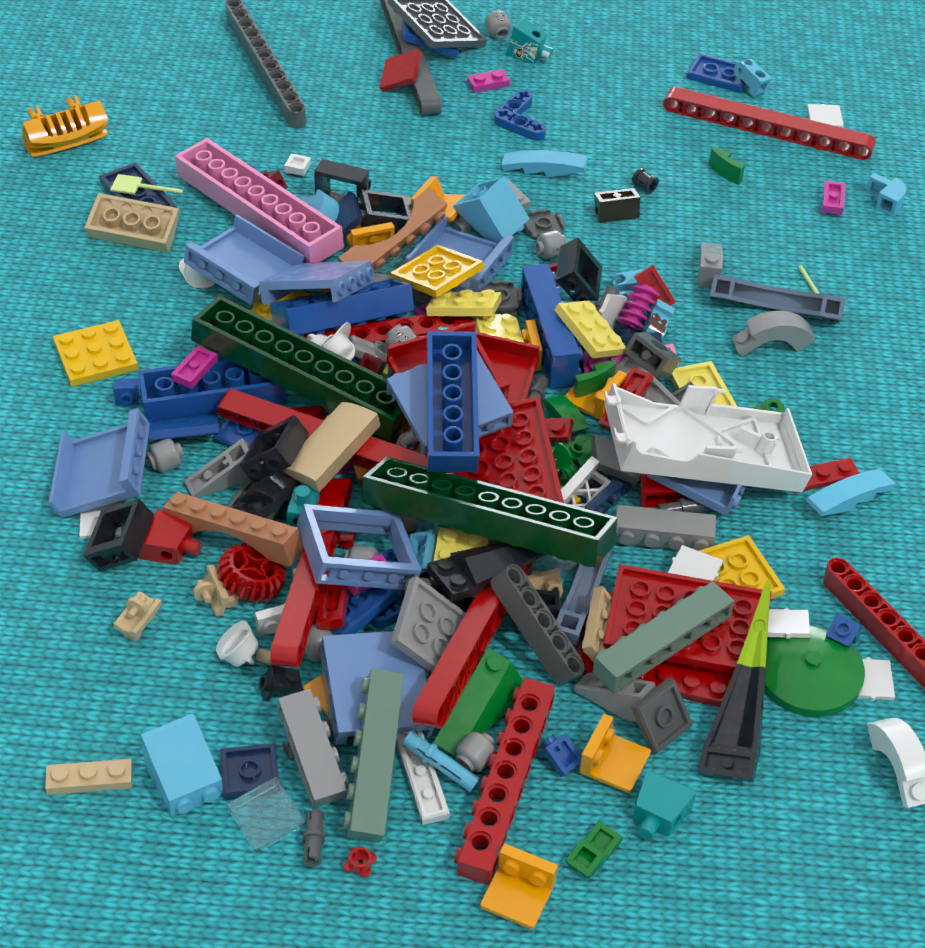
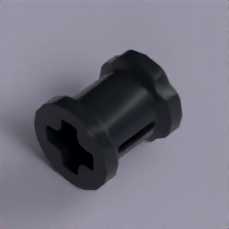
(644, 180)

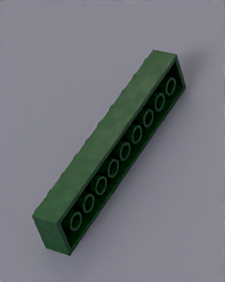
(294, 362)
(490, 511)

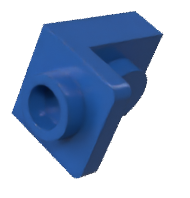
(126, 391)
(844, 631)
(560, 753)

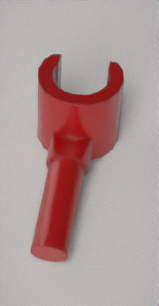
(347, 539)

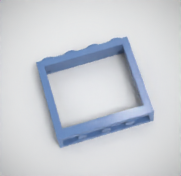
(356, 571)

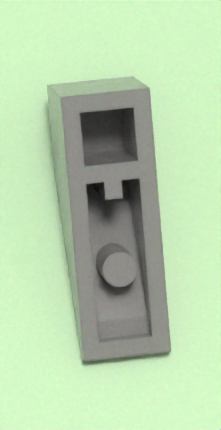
(709, 263)
(220, 472)
(617, 703)

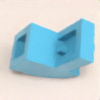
(889, 193)
(323, 204)

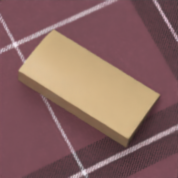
(132, 222)
(333, 445)

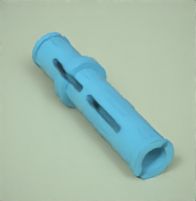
(445, 764)

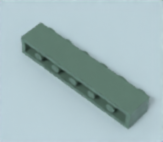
(662, 637)
(374, 756)

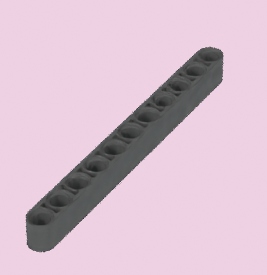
(266, 64)
(424, 87)

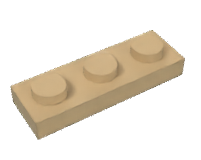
(597, 622)
(88, 776)

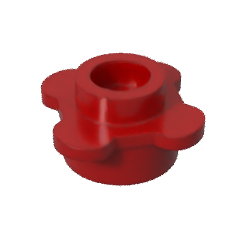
(360, 854)

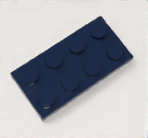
(141, 194)

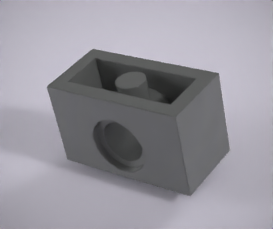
(652, 355)

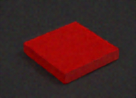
(400, 70)

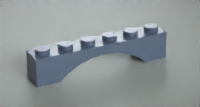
(777, 298)
(577, 604)

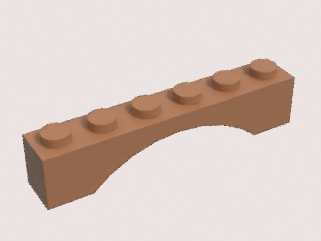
(425, 212)
(271, 538)

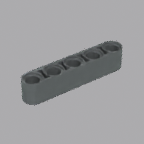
(537, 624)

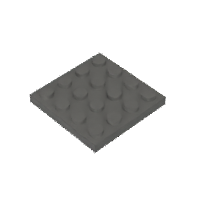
(438, 23)

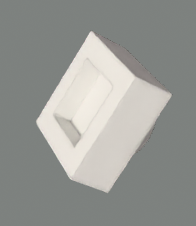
(297, 164)

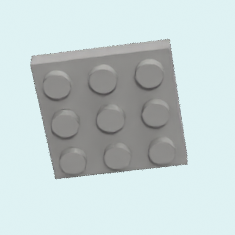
(425, 624)

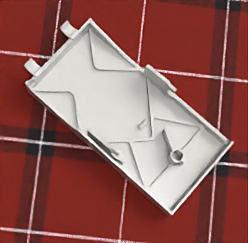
(707, 440)

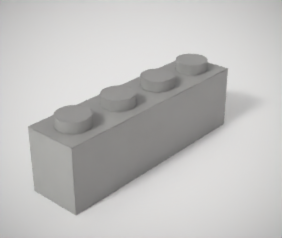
(664, 528)
(311, 748)

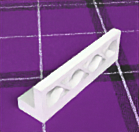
(580, 480)

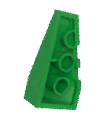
(482, 701)

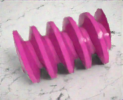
(637, 306)

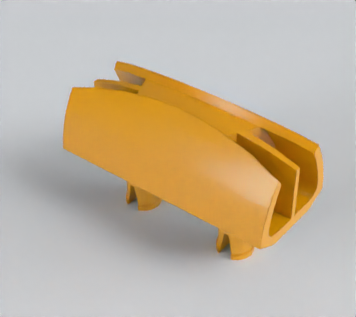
(64, 128)

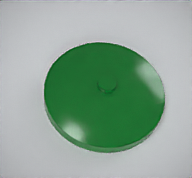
(813, 674)

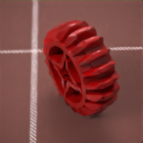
(250, 574)

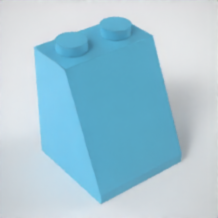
(493, 209)
(181, 765)

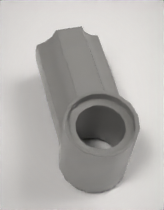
(378, 349)

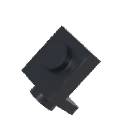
(279, 681)

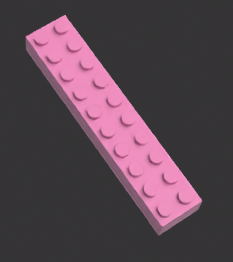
(259, 200)

